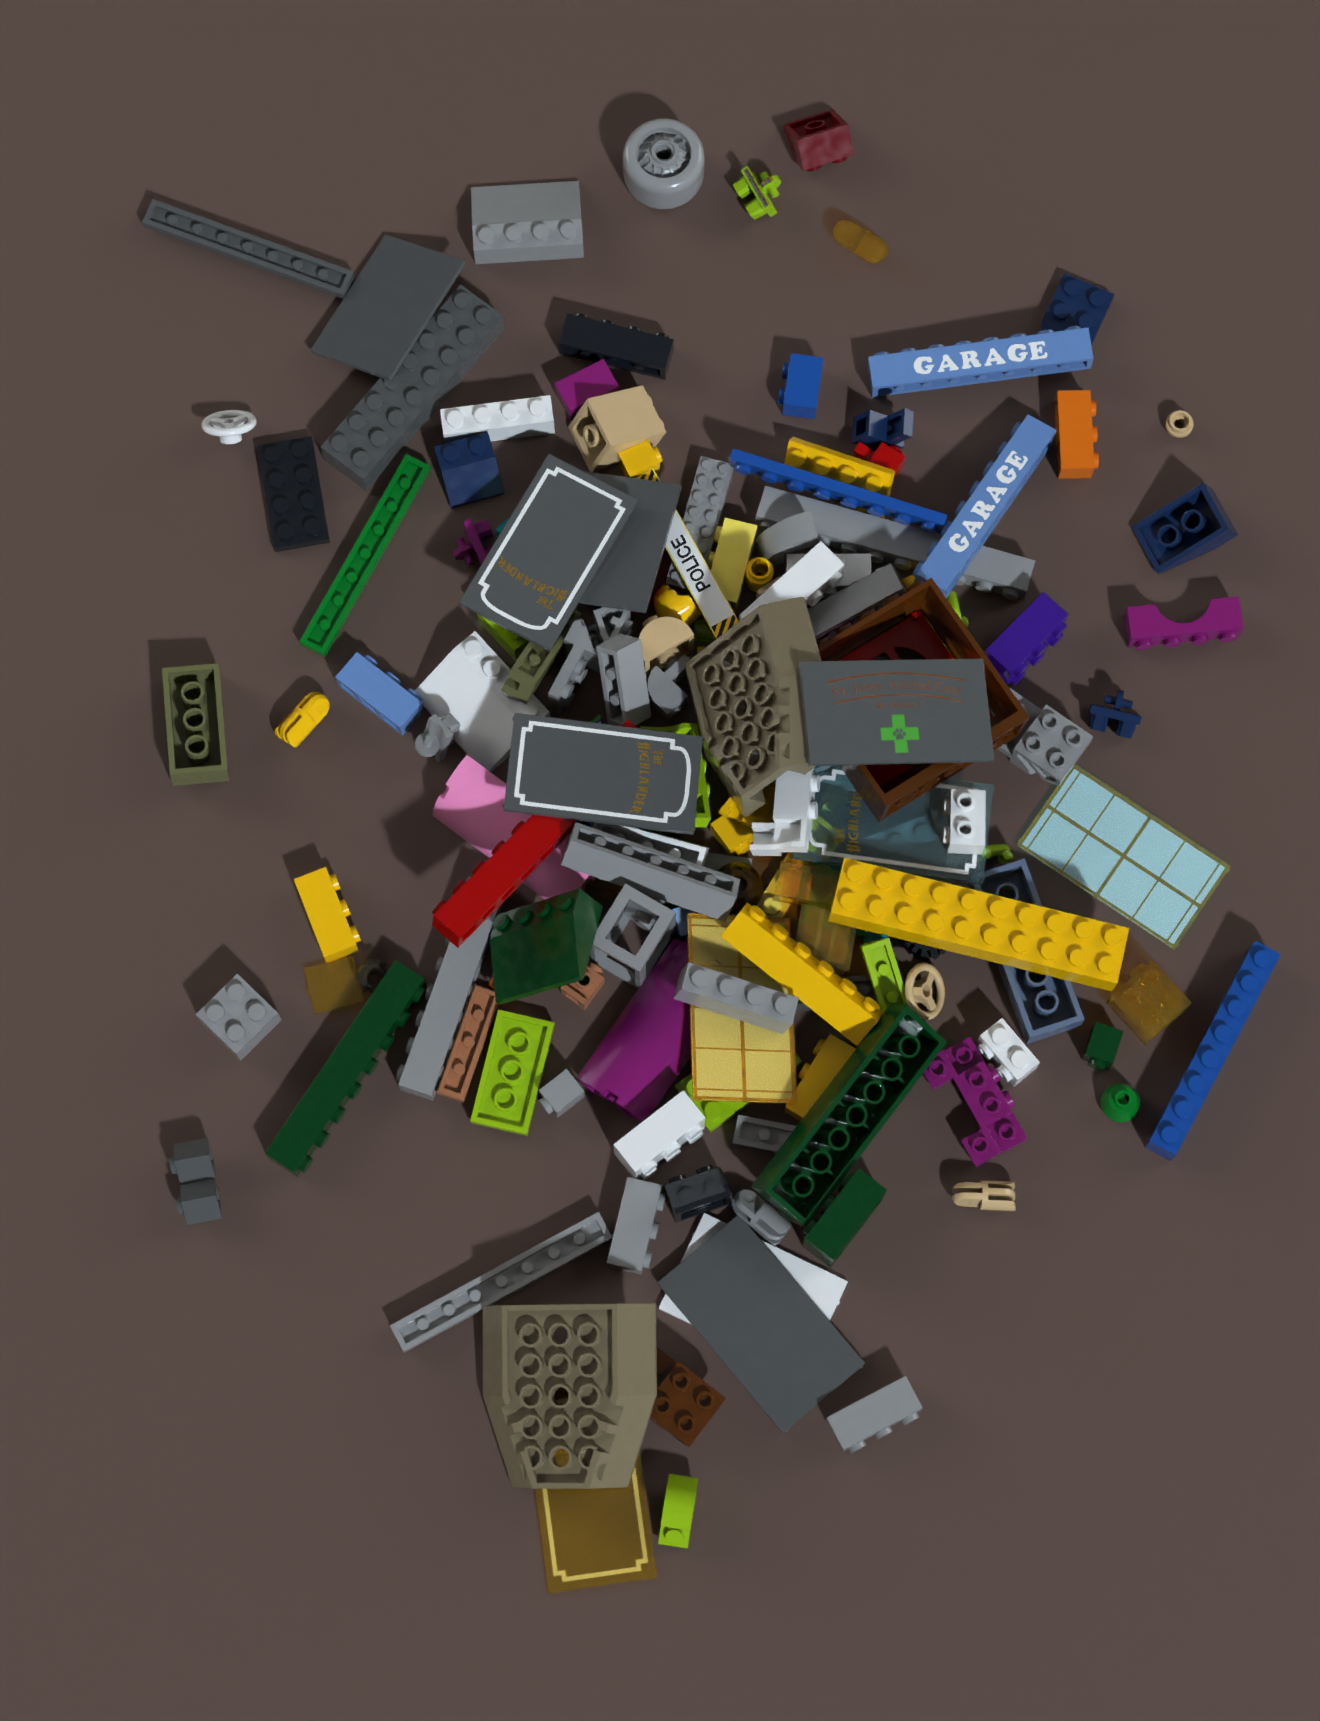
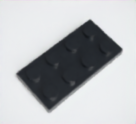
(293, 494)

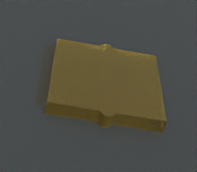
(333, 985)

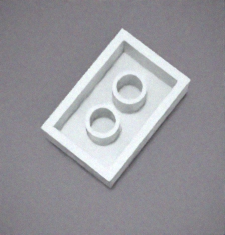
(660, 1136)

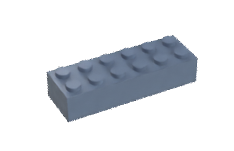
(1040, 1002)

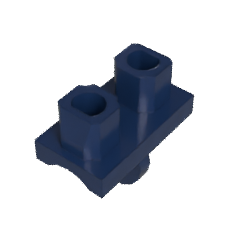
(1127, 721)

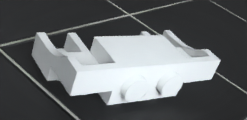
(792, 816)

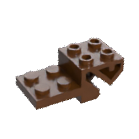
(682, 1400)

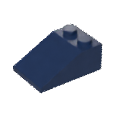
(1185, 529)

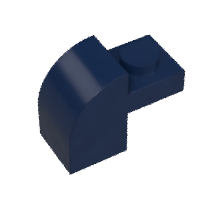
(874, 428)

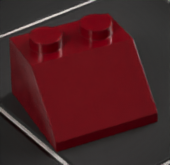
(819, 140)

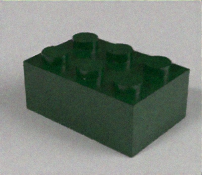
(843, 1216)

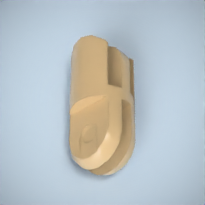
(985, 1195)

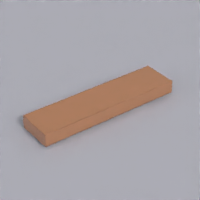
(468, 1044)

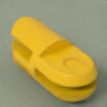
(303, 719)

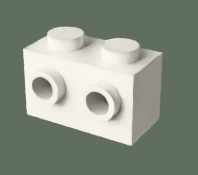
(965, 821)
(1007, 1052)

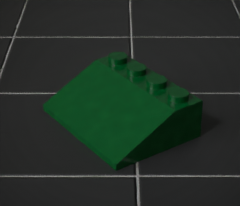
(543, 945)

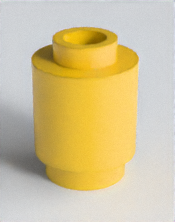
(758, 573)

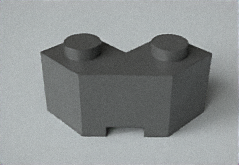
(198, 1189)

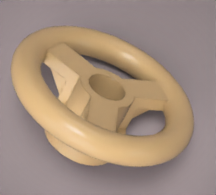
(921, 991)

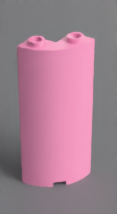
(475, 812)

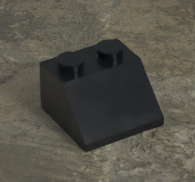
(697, 1193)

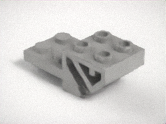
(581, 654)
(1046, 744)

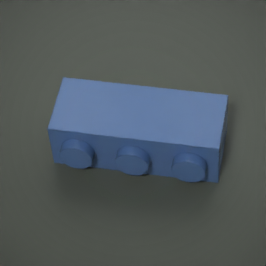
(380, 692)

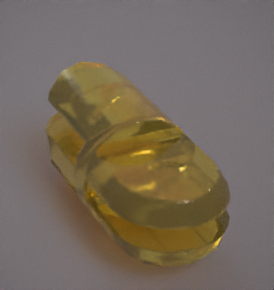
(860, 241)

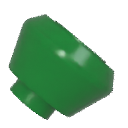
(1125, 1109)

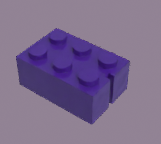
(1027, 639)

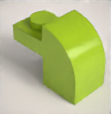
(678, 1511)

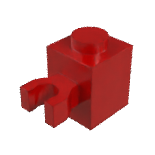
(885, 456)

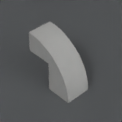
(786, 537)

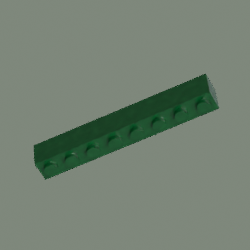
(346, 1068)

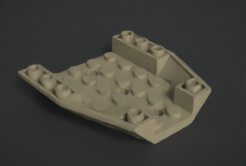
(767, 681)
(609, 1382)

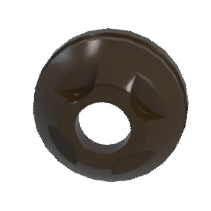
(754, 889)

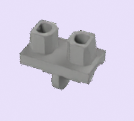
(437, 736)

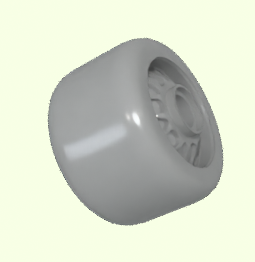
(659, 181)

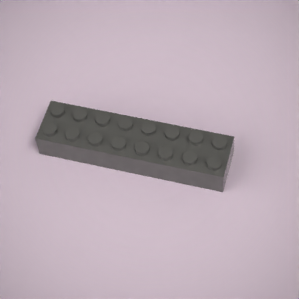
(400, 407)

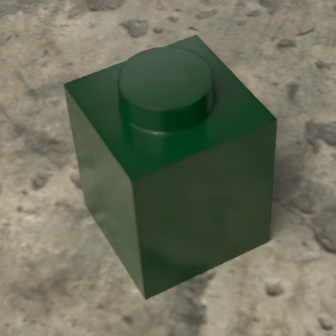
(1102, 1046)

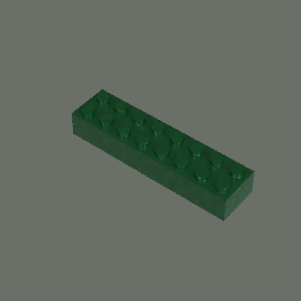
(849, 1114)

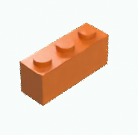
(1075, 434)

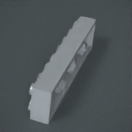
(703, 511)

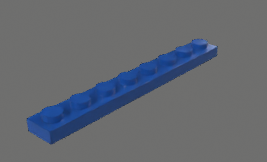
(847, 494)

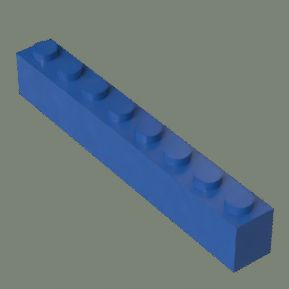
(1212, 1051)

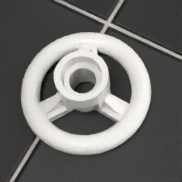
(229, 425)

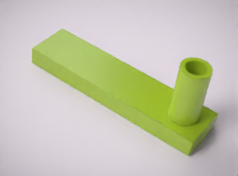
(884, 972)

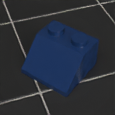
(469, 470)

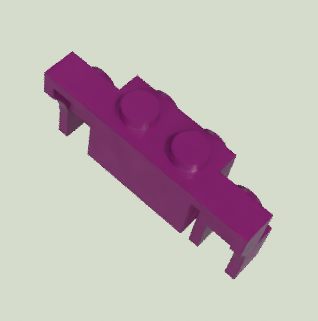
(989, 1105)

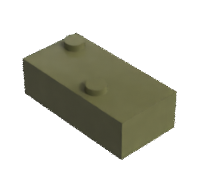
(195, 724)

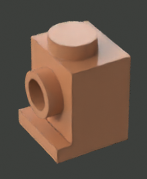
(581, 994)

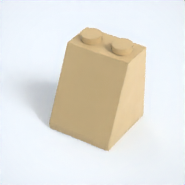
(614, 424)

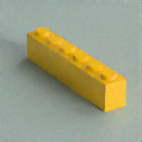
(802, 973)

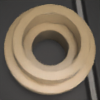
(1184, 418)

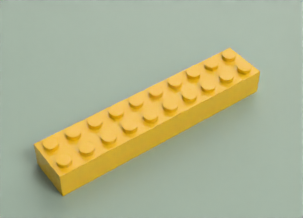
(979, 924)

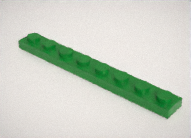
(365, 555)

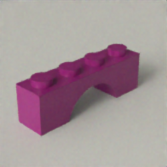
(1148, 627)

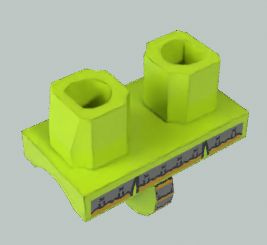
(750, 183)

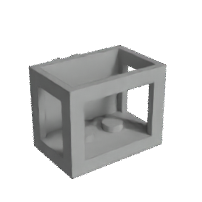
(646, 914)

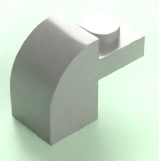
(663, 691)

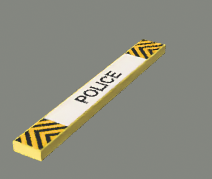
(697, 573)

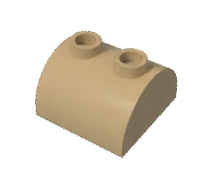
(664, 640)

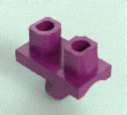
(475, 533)

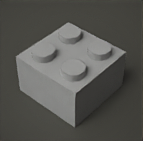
(238, 1017)

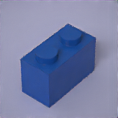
(802, 385)

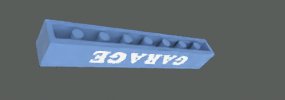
(980, 361)
(986, 504)

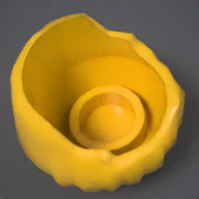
(670, 604)

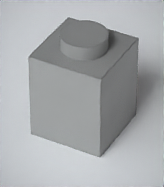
(560, 1094)

